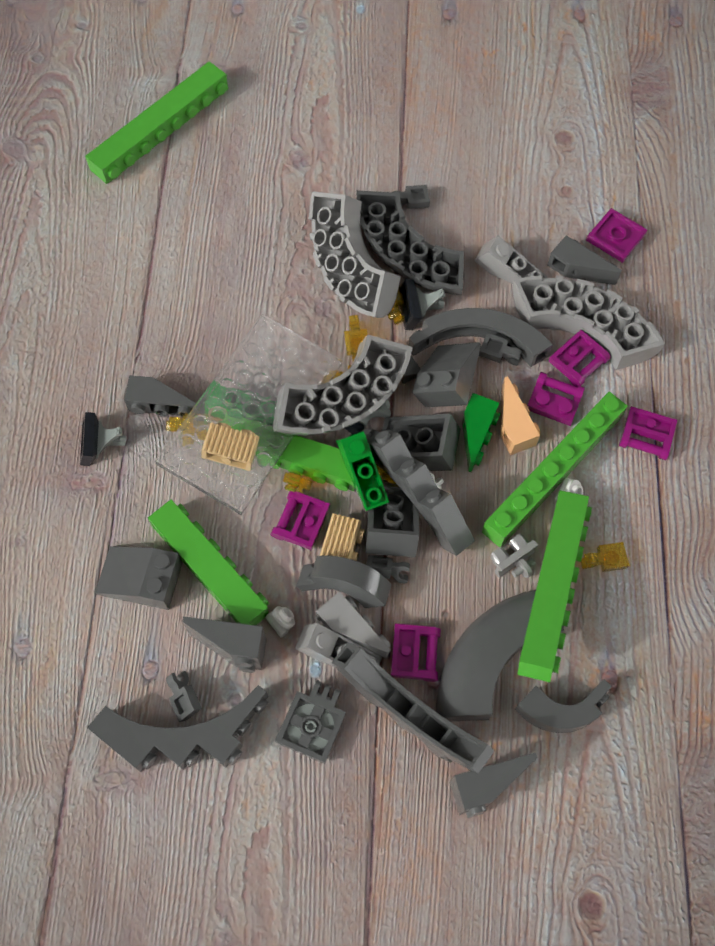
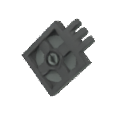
(312, 723)

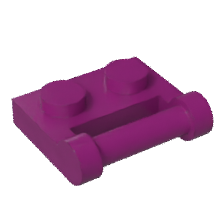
(574, 352)
(553, 405)
(650, 426)
(308, 521)
(406, 652)

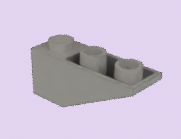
(505, 262)
(341, 617)
(325, 644)

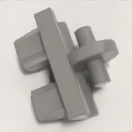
(523, 550)

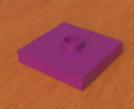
(616, 235)

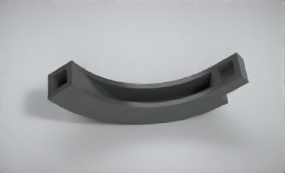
(478, 323)

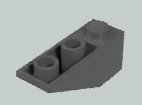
(578, 262)
(153, 396)

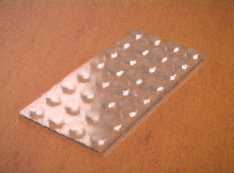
(246, 398)

